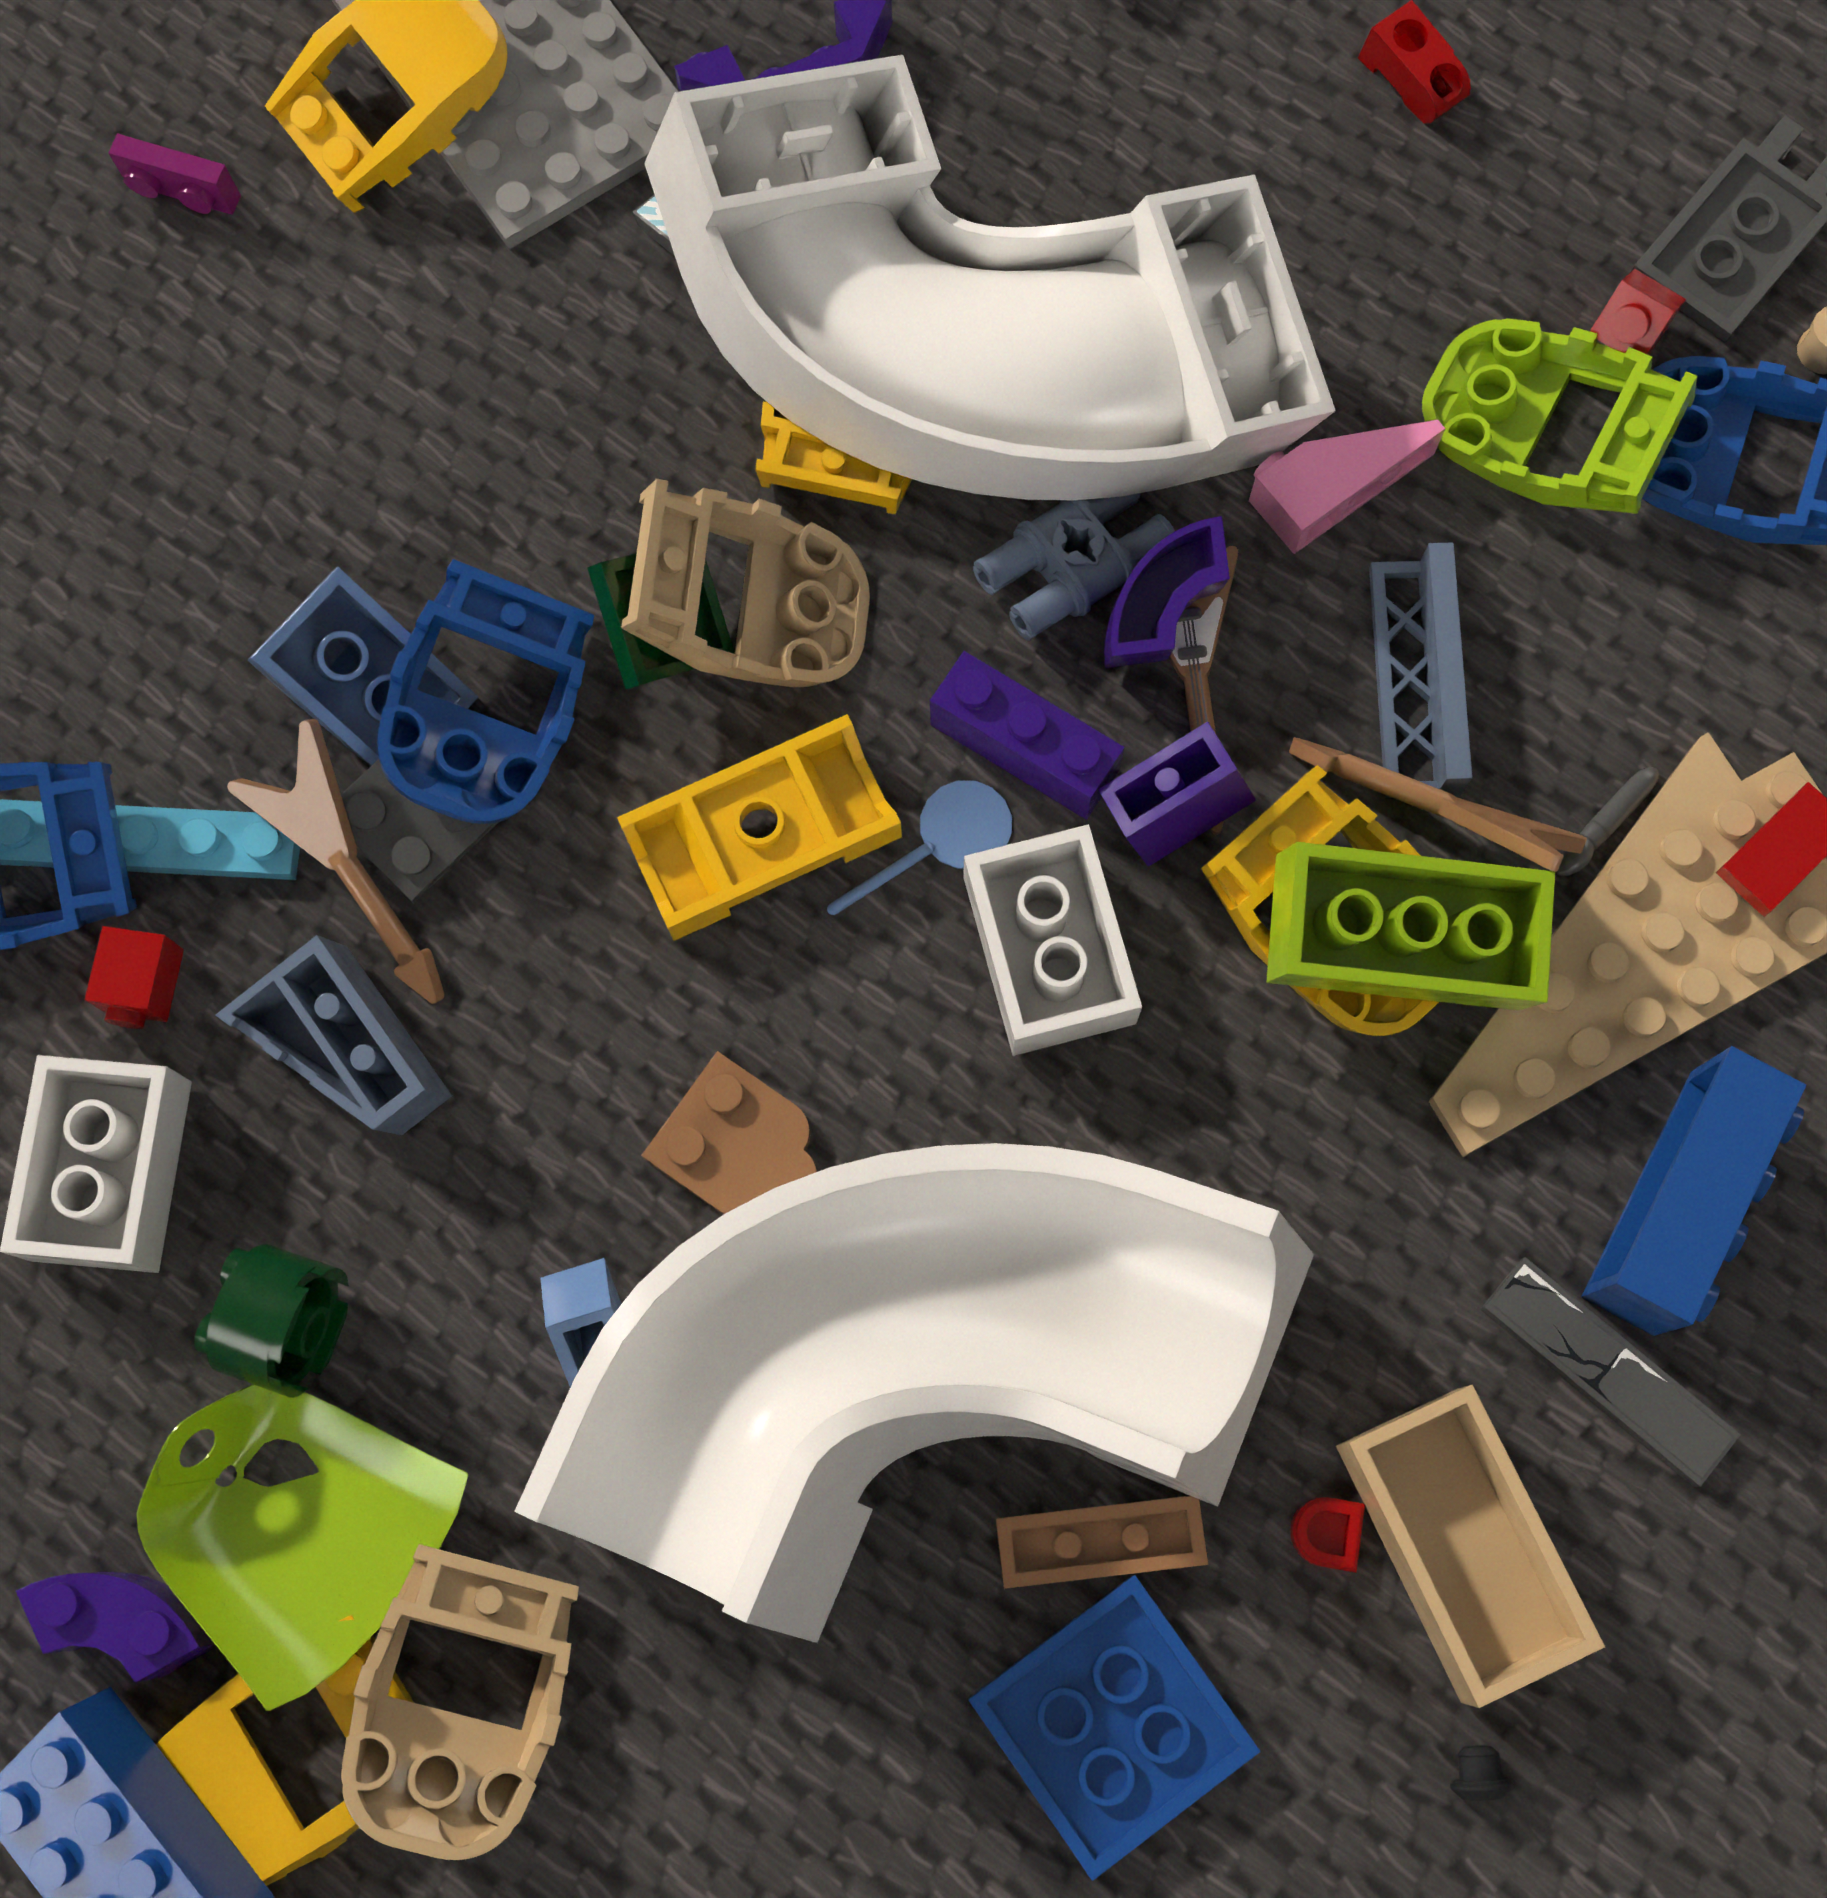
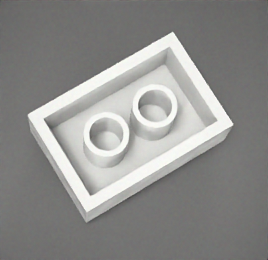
(1051, 940)
(96, 1164)

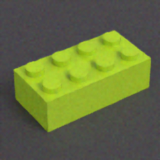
(1411, 926)

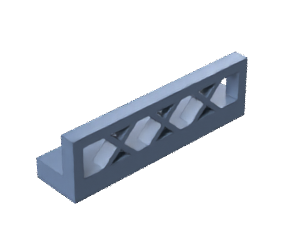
(1441, 661)

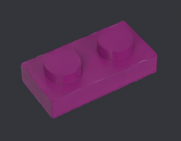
(161, 170)

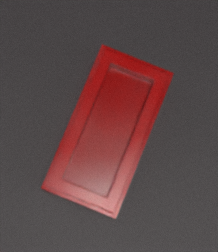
(1780, 851)

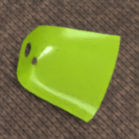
(291, 1559)

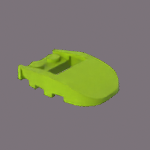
(1510, 390)

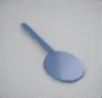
(953, 824)

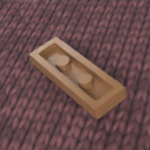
(1101, 1541)

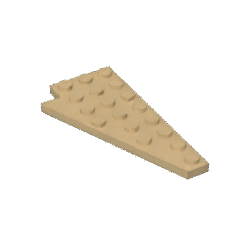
(1644, 950)

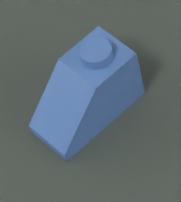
(576, 1310)

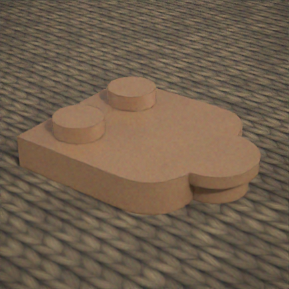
(732, 1138)

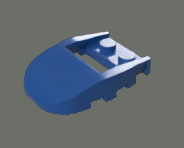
(1708, 443)
(462, 758)
(82, 845)

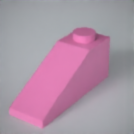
(1334, 476)

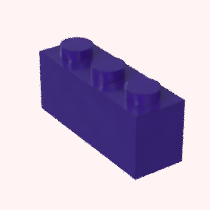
(1025, 734)

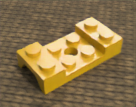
(704, 861)

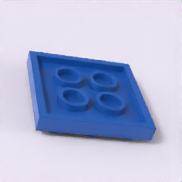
(1113, 1726)

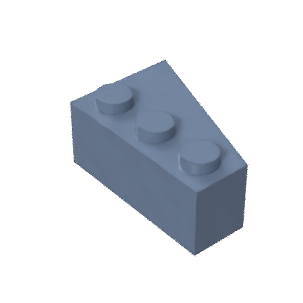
(340, 1035)

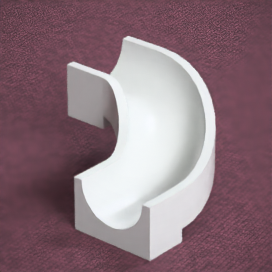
(967, 348)
(899, 1313)

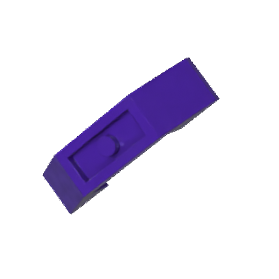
(859, 28)

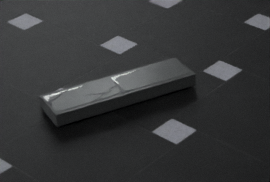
(1610, 1372)

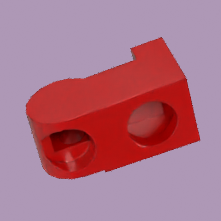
(1416, 62)

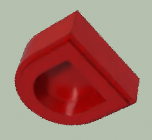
(1328, 1532)

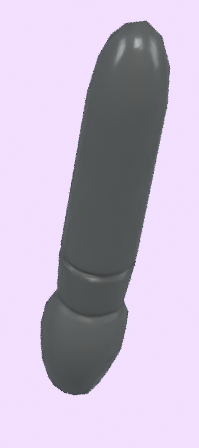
(1610, 818)

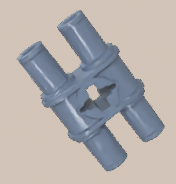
(1073, 579)

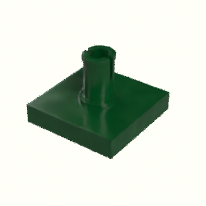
(636, 658)

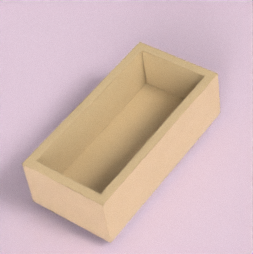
(1470, 1547)

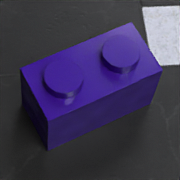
(1177, 794)

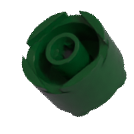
(273, 1318)

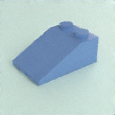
(338, 662)

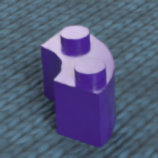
(1161, 587)
(118, 1614)

